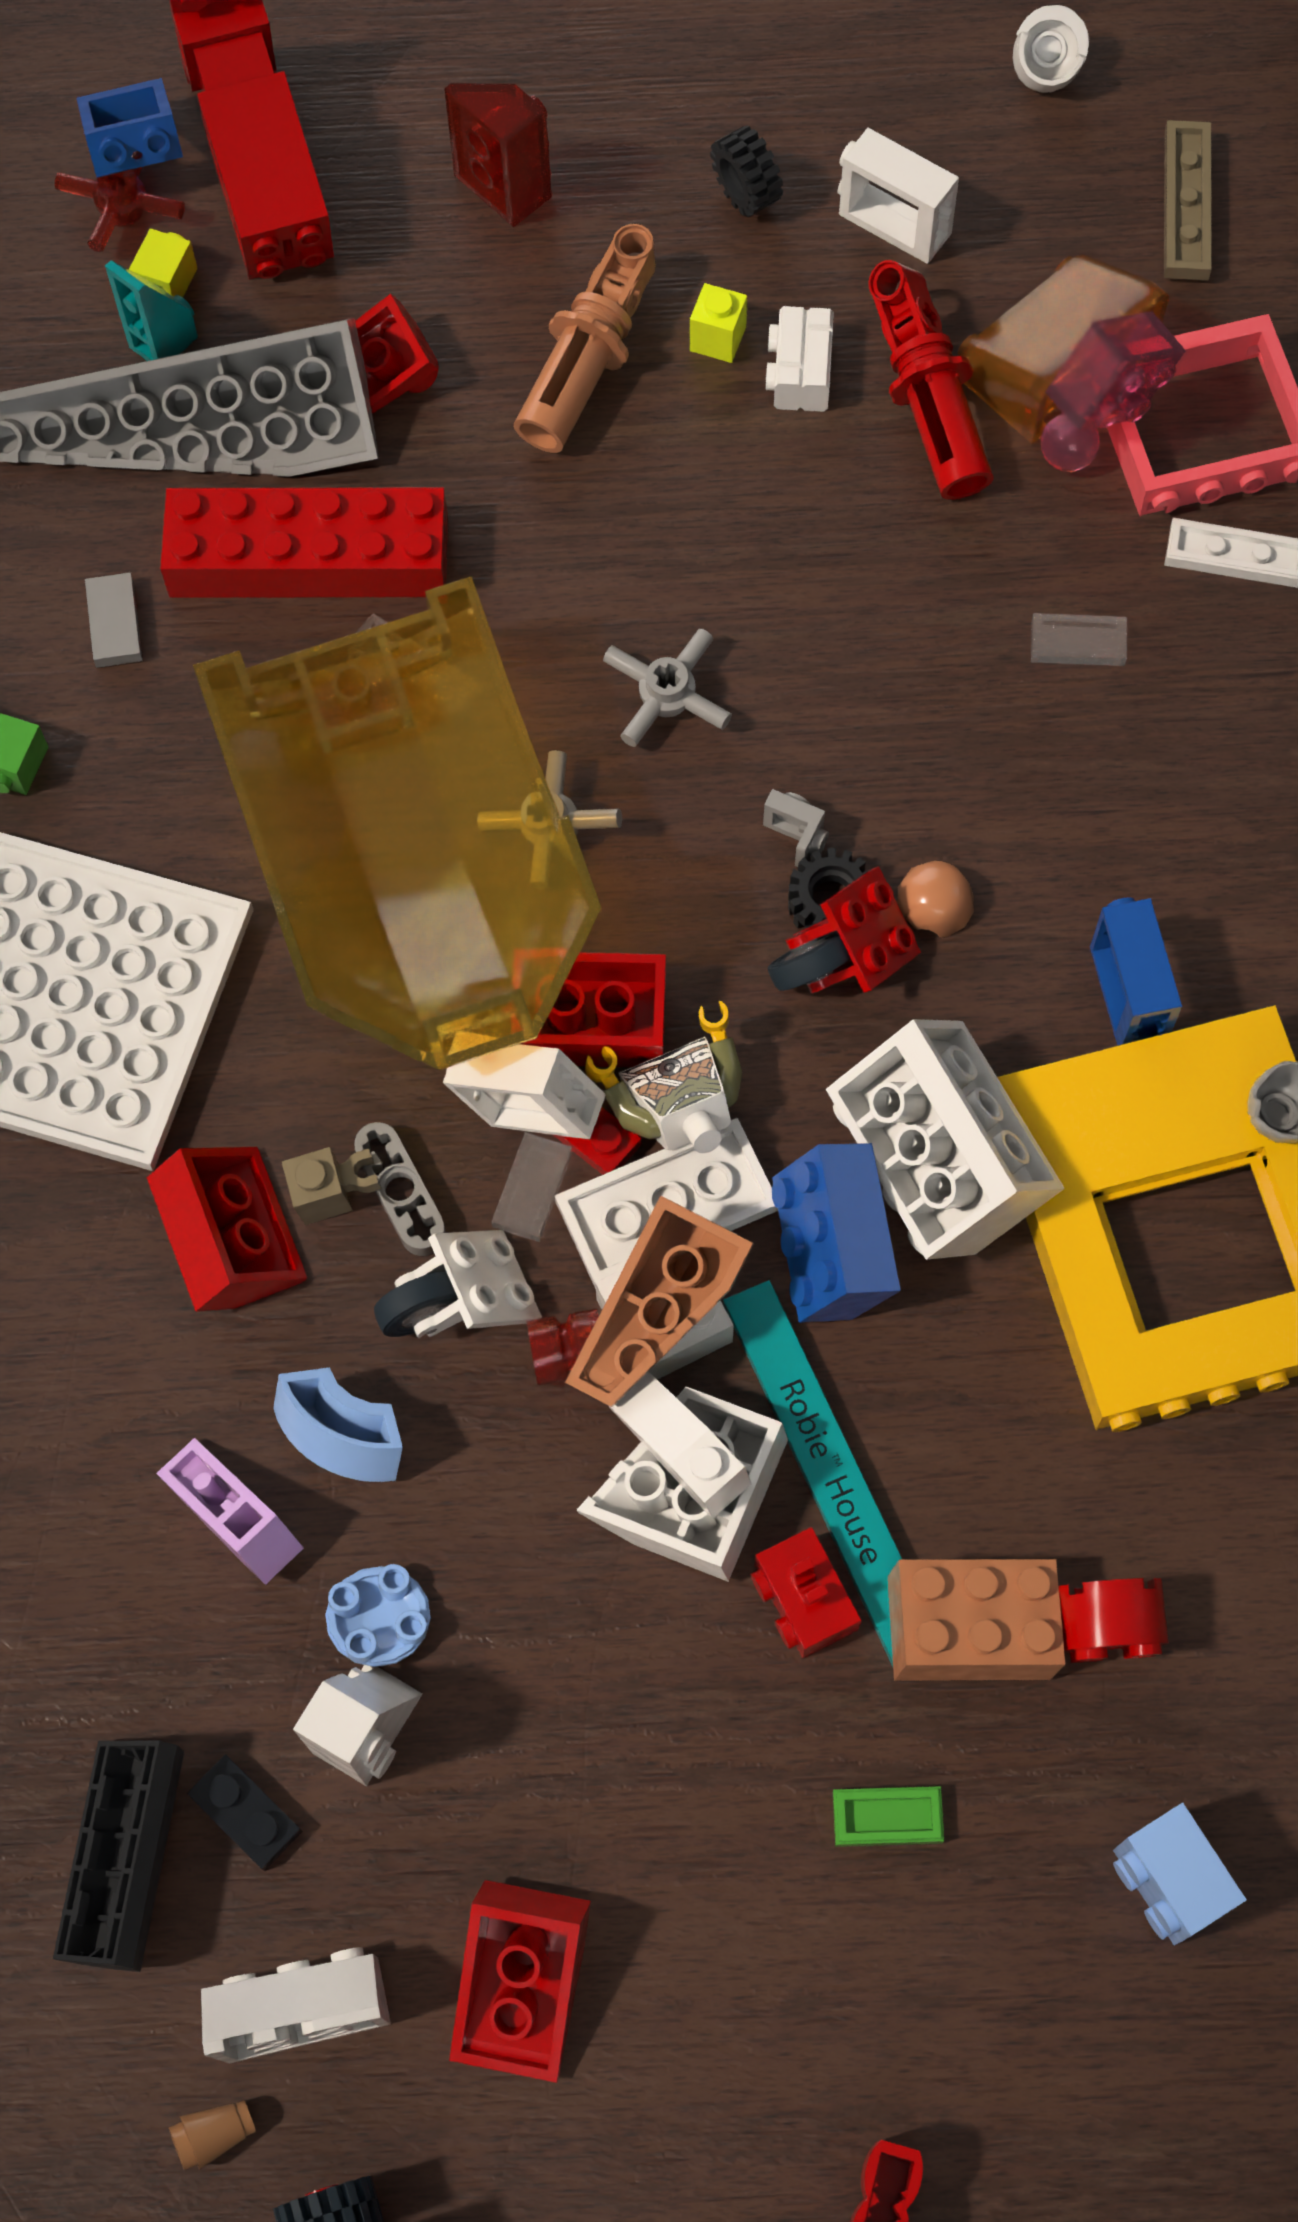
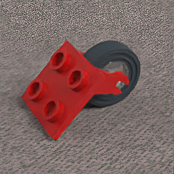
(859, 925)

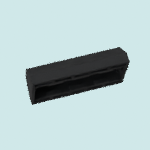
(119, 1854)

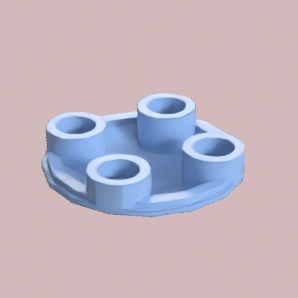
(377, 1615)

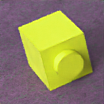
(166, 261)
(718, 322)

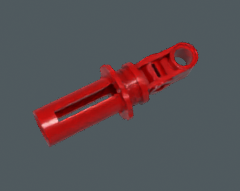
(930, 380)

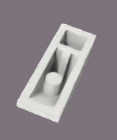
(682, 1445)

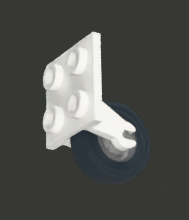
(467, 1281)

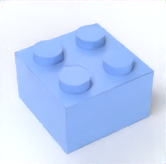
(1177, 1875)

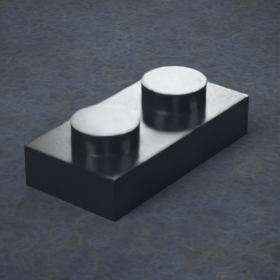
(244, 1812)

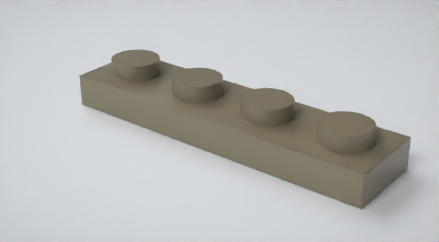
(1187, 200)

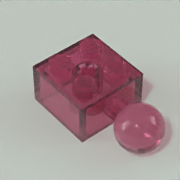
(1107, 383)

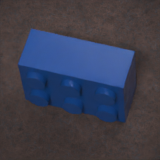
(835, 1233)

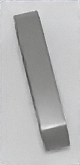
(396, 1152)

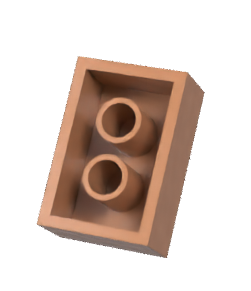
(975, 1619)

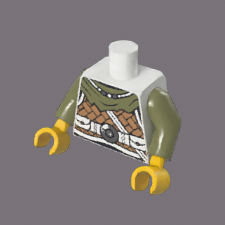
(678, 1094)

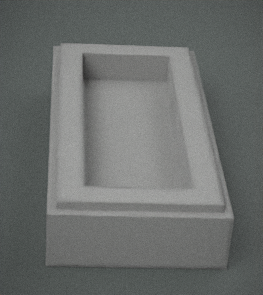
(113, 620)

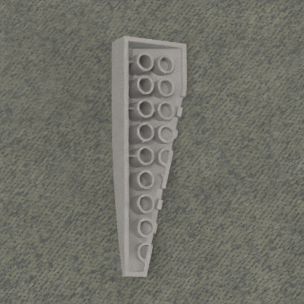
(233, 408)

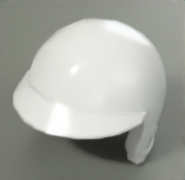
(1050, 48)

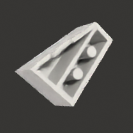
(357, 1720)

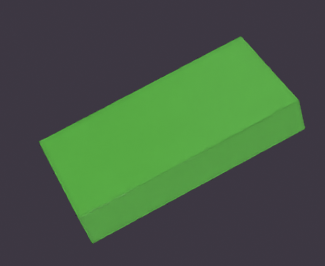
(888, 1816)

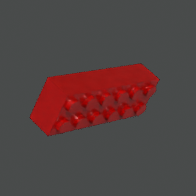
(304, 542)

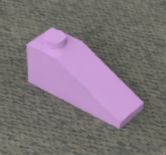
(230, 1511)

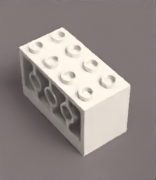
(944, 1138)

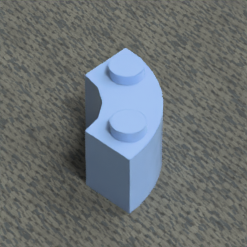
(337, 1428)

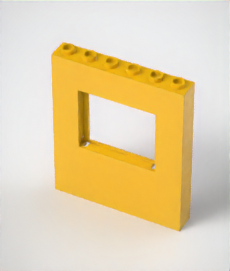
(1139, 1124)

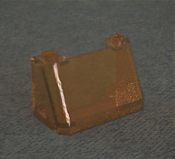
(1033, 340)

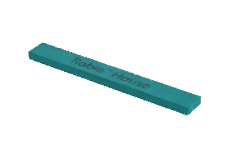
(818, 1448)

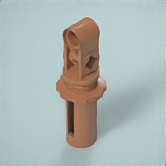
(588, 340)

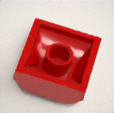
(394, 353)

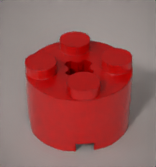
(1113, 1617)

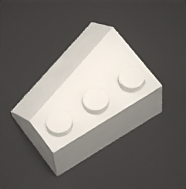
(659, 1515)
(293, 2007)

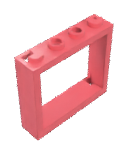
(1244, 474)

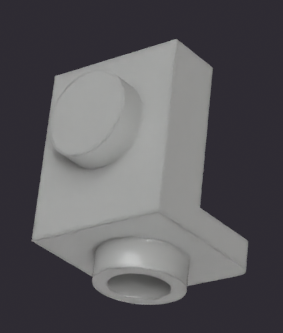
(797, 819)

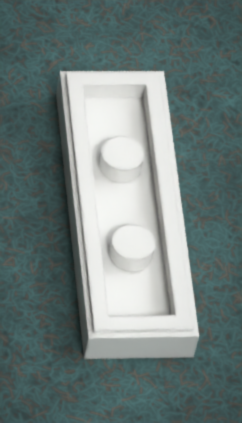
(1232, 552)

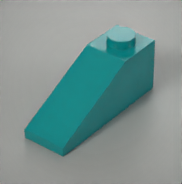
(151, 317)

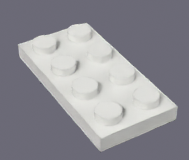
(612, 1210)

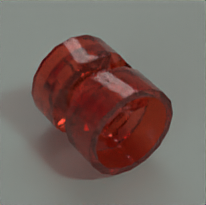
(557, 1344)

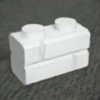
(803, 358)

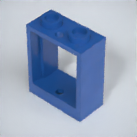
(127, 122)
(1134, 971)

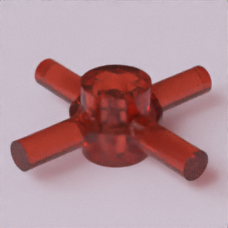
(119, 199)

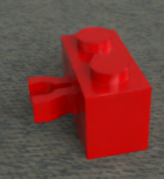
(805, 1592)

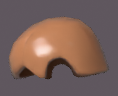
(936, 898)

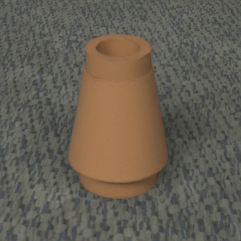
(210, 2133)

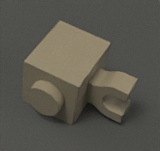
(322, 1184)

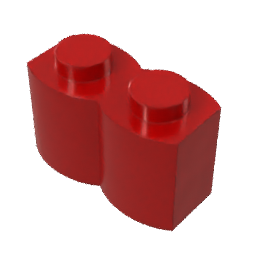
(888, 2183)

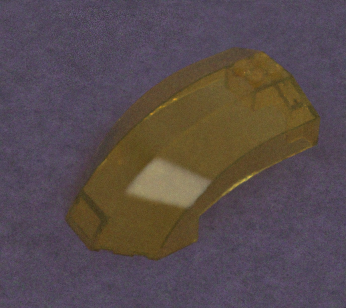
(407, 831)

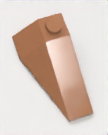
(664, 1290)

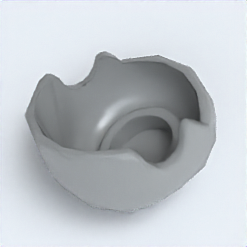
(1275, 1103)

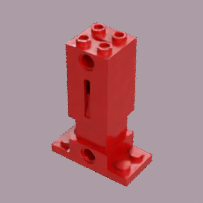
(253, 135)

